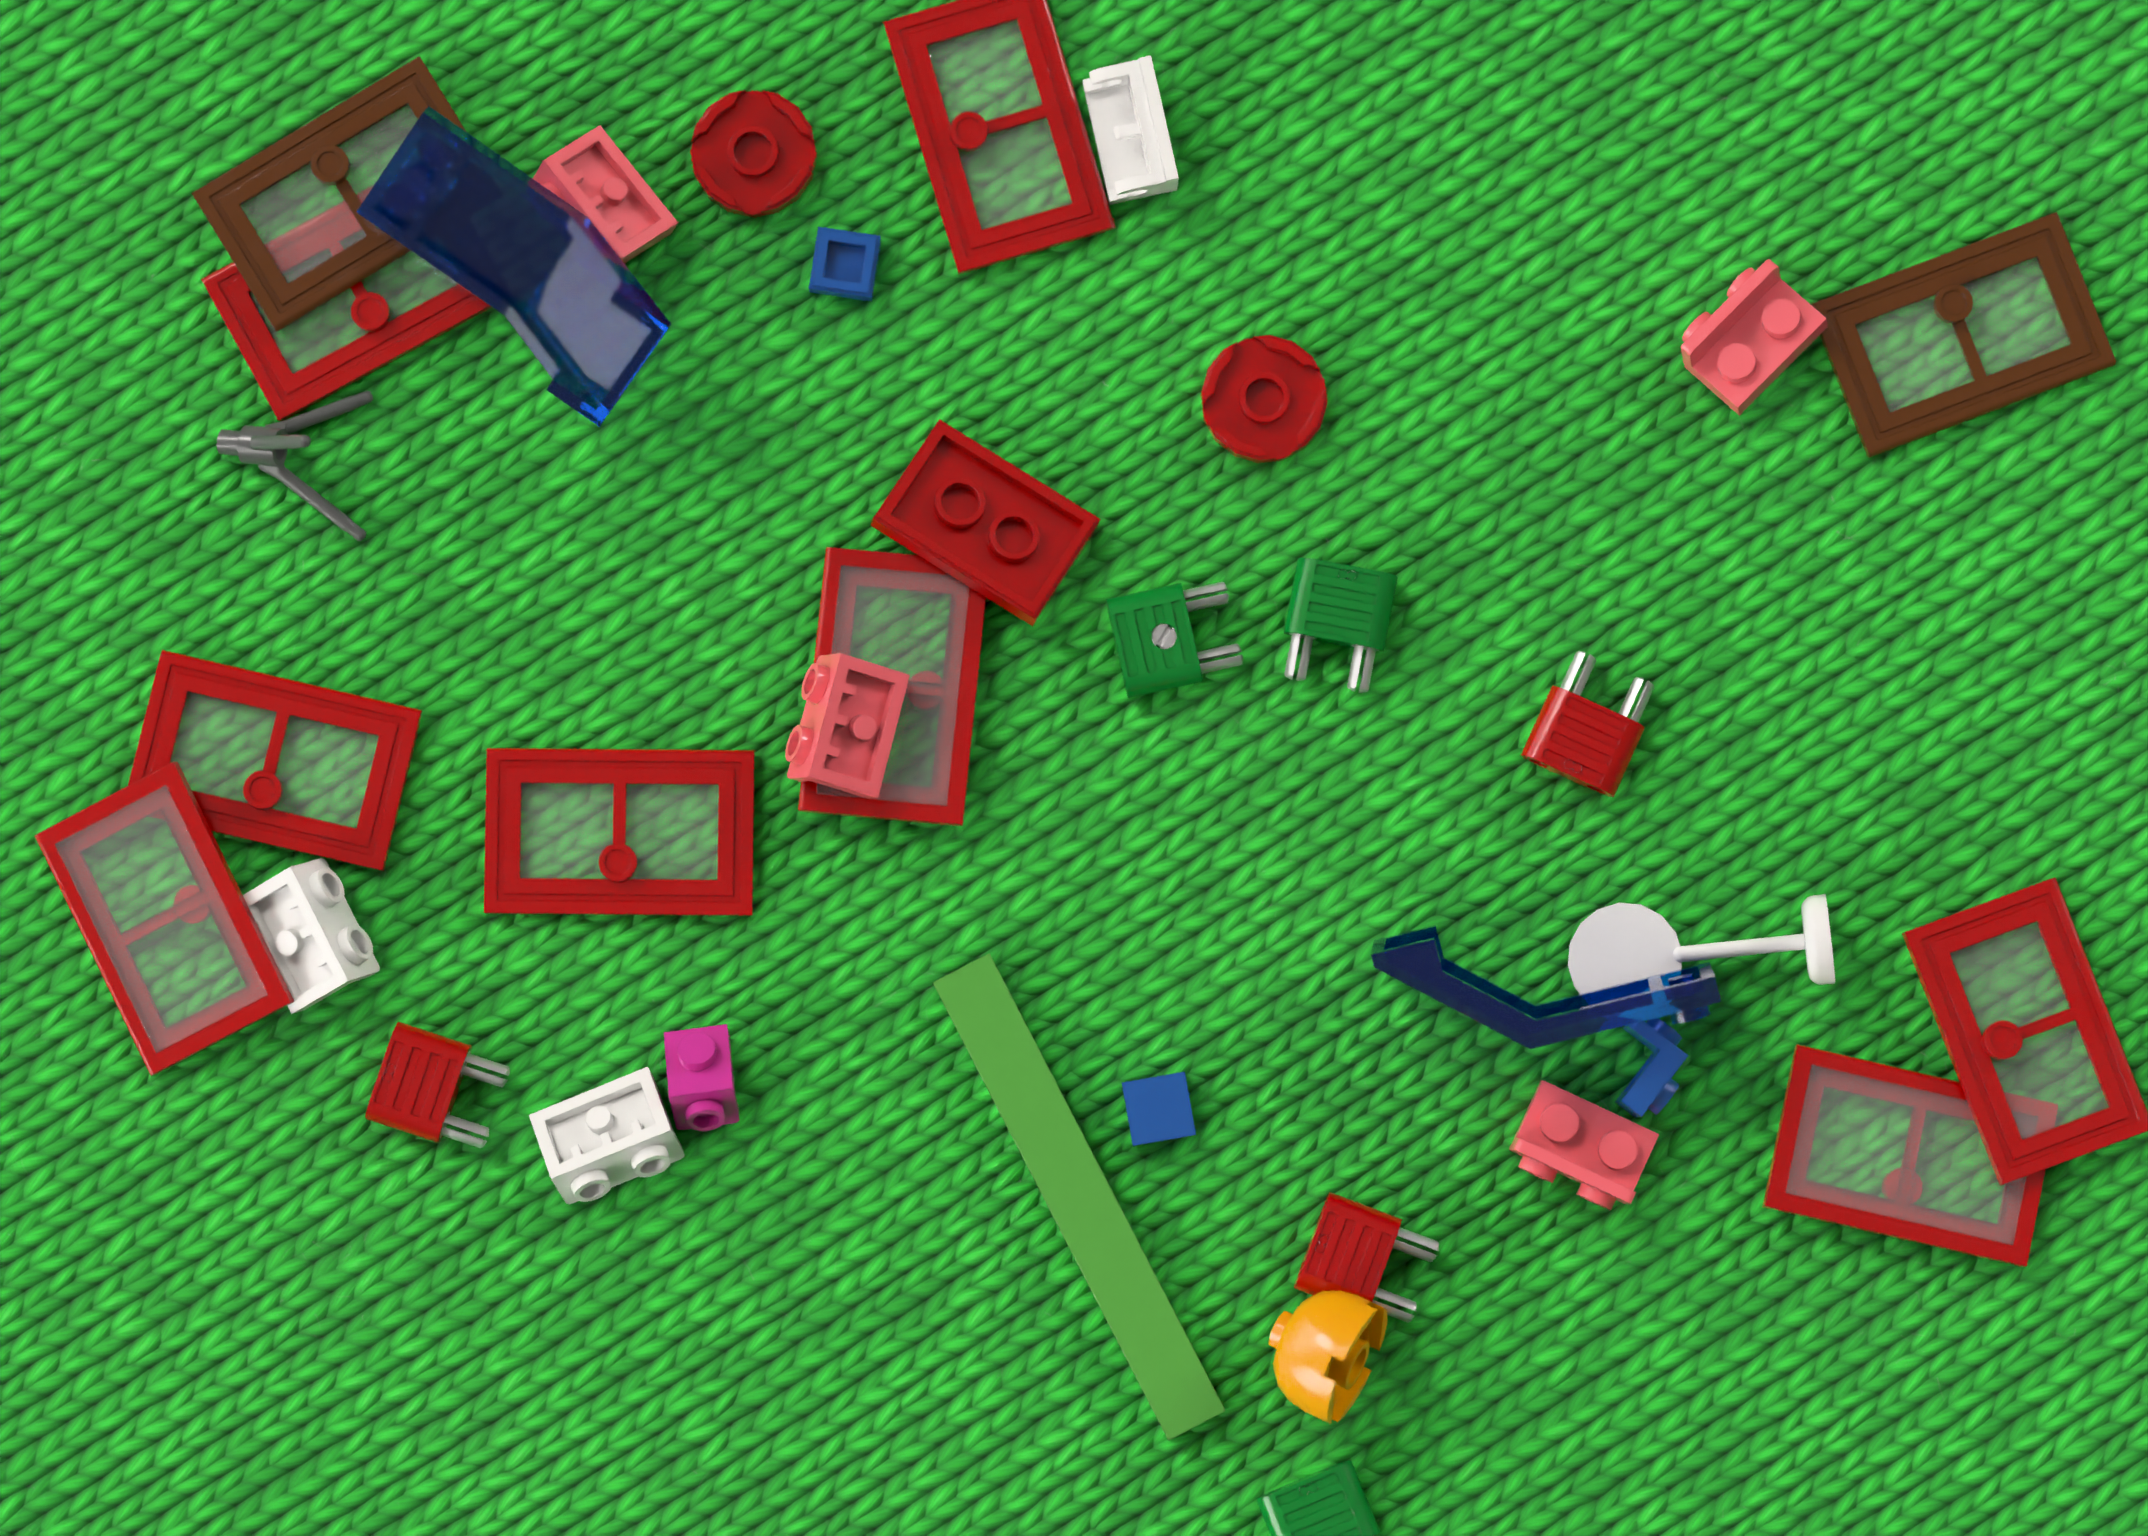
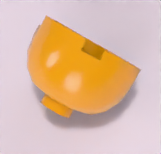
(1325, 1351)

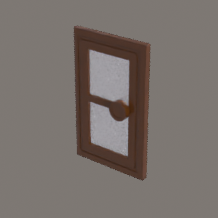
(295, 204)
(1963, 335)

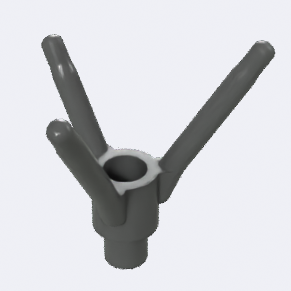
(269, 447)

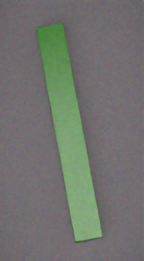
(1079, 1197)

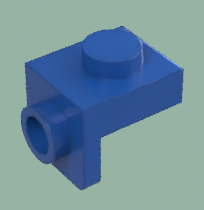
(1653, 1082)

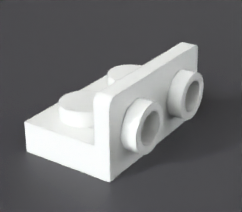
(311, 932)
(606, 1137)

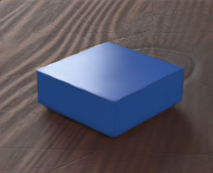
(845, 264)
(1158, 1108)

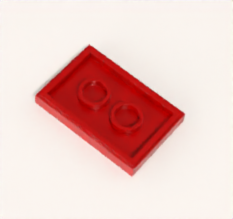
(985, 522)

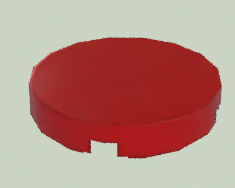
(753, 152)
(1264, 399)

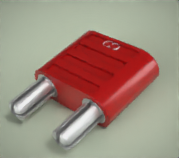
(1583, 737)
(422, 1083)
(1353, 1250)

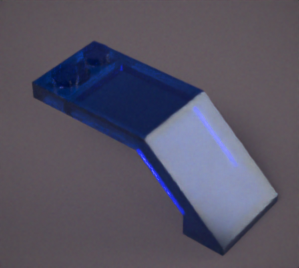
(521, 256)
(1420, 963)

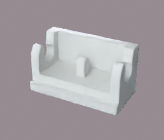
(1130, 130)

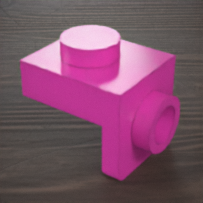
(701, 1078)

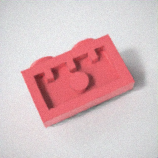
(609, 191)
(1750, 336)
(846, 724)
(1582, 1144)

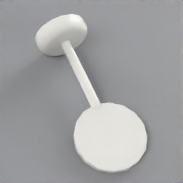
(1636, 943)

